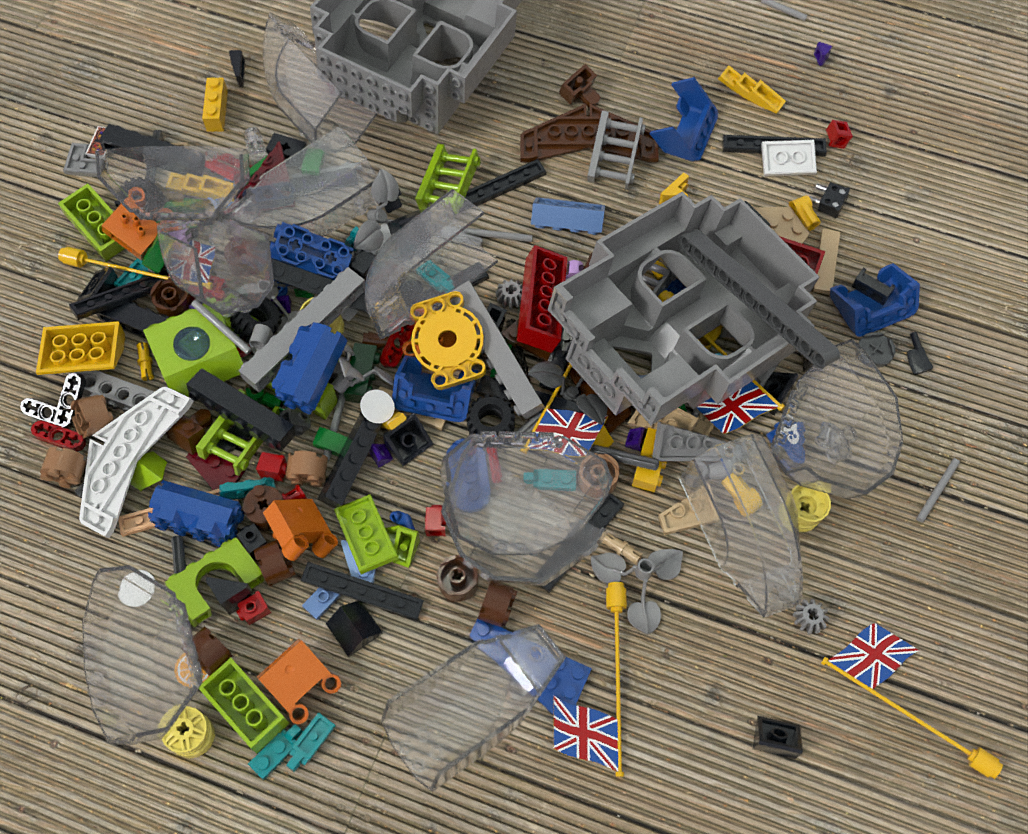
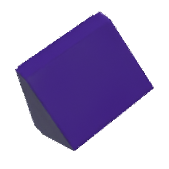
(822, 52)
(285, 301)
(636, 438)
(380, 454)

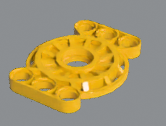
(450, 358)

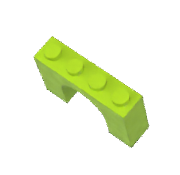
(228, 557)

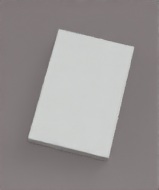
(789, 158)

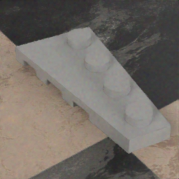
(680, 444)

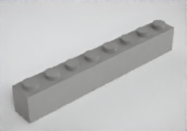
(322, 309)
(500, 355)

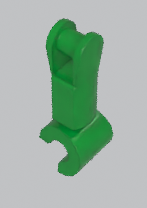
(266, 399)

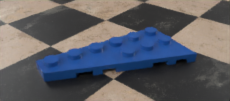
(565, 684)

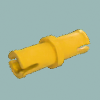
(144, 361)

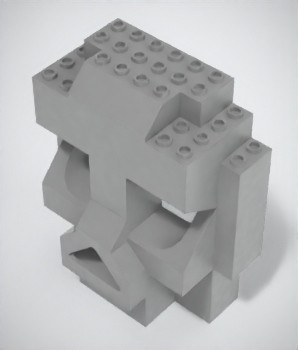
(399, 73)
(615, 308)

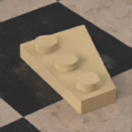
(676, 418)
(678, 518)

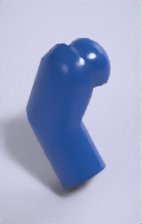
(402, 519)

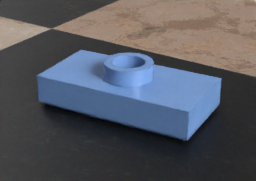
(320, 602)

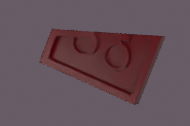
(214, 470)

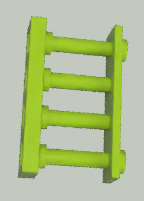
(435, 170)
(219, 431)

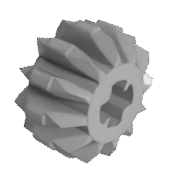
(509, 293)
(818, 620)

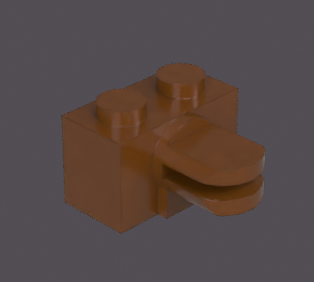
(580, 87)
(190, 430)

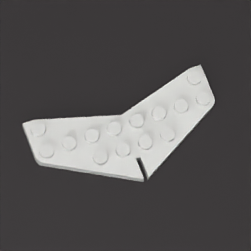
(113, 464)

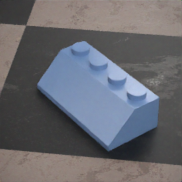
(567, 215)

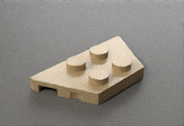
(784, 222)

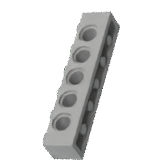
(118, 387)

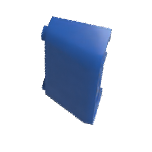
(867, 315)
(416, 394)

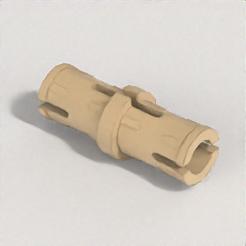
(622, 548)

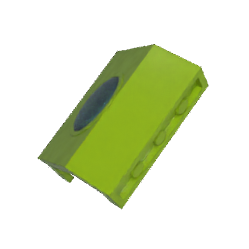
(190, 343)

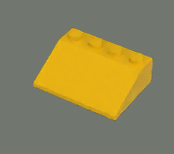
(80, 348)

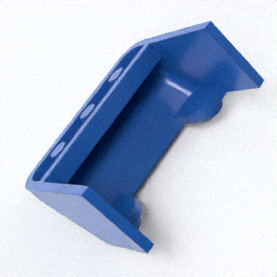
(695, 125)

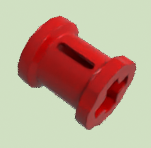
(295, 493)

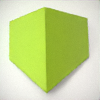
(148, 471)
(405, 543)

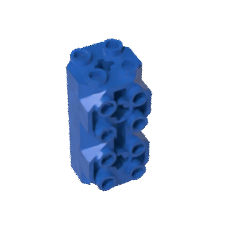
(310, 251)
(313, 360)
(195, 513)

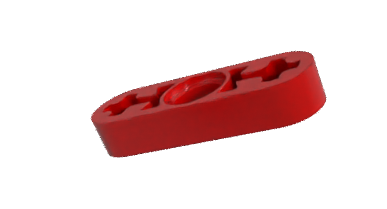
(390, 347)
(53, 429)

